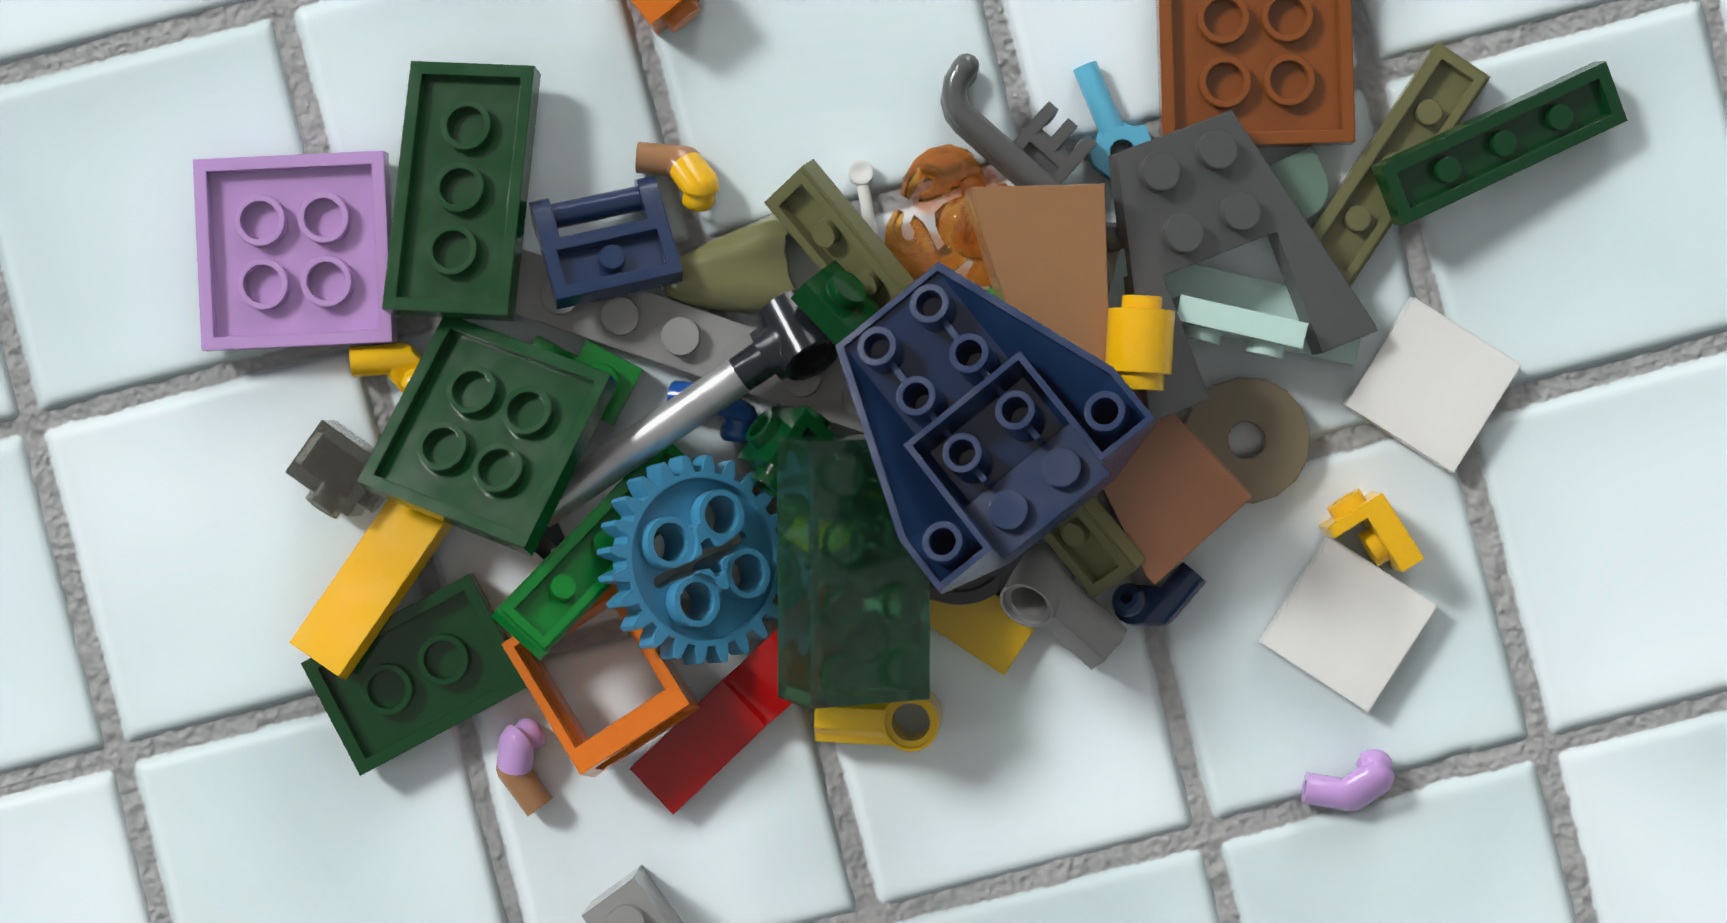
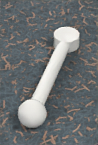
(861, 175)

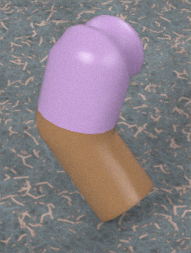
(516, 762)

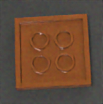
(1268, 61)

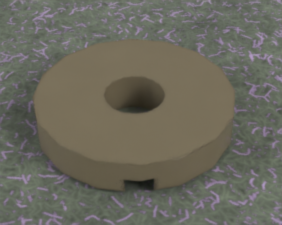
(1274, 414)

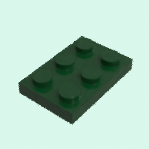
(419, 675)

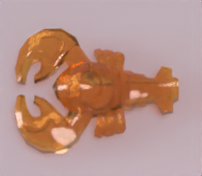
(950, 170)

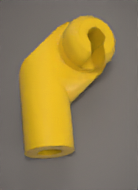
(389, 359)

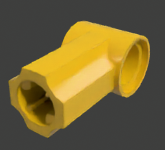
(876, 725)

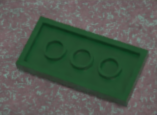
(462, 191)

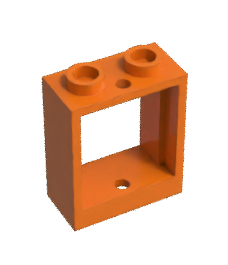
(625, 735)

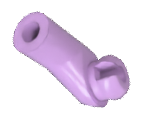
(1354, 791)

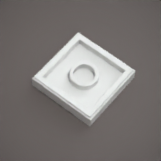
(1431, 384)
(1347, 623)

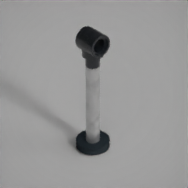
(782, 345)

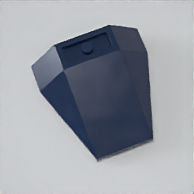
(982, 423)

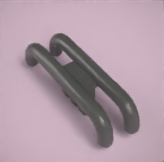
(1032, 156)

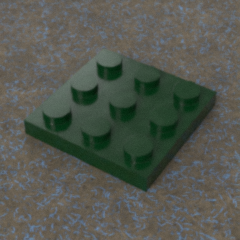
(488, 433)

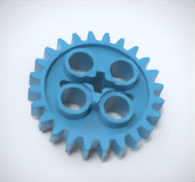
(675, 505)

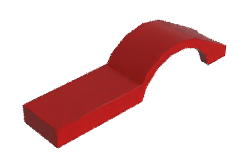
(717, 731)

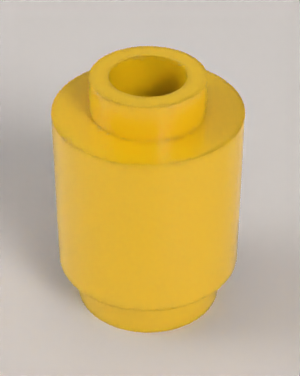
(1141, 341)

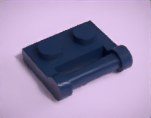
(611, 258)

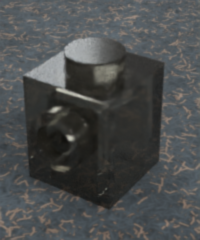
(330, 470)

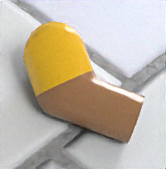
(685, 167)

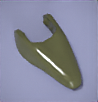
(736, 269)

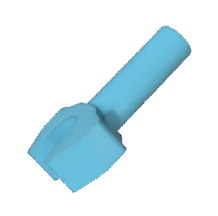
(1106, 118)

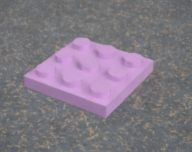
(293, 250)

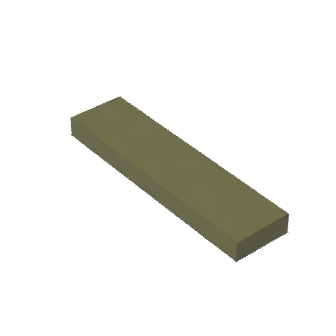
(1427, 106)

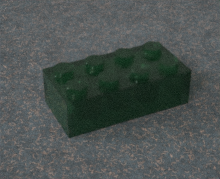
(845, 582)

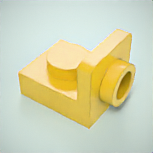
(1384, 533)

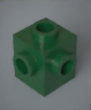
(762, 435)

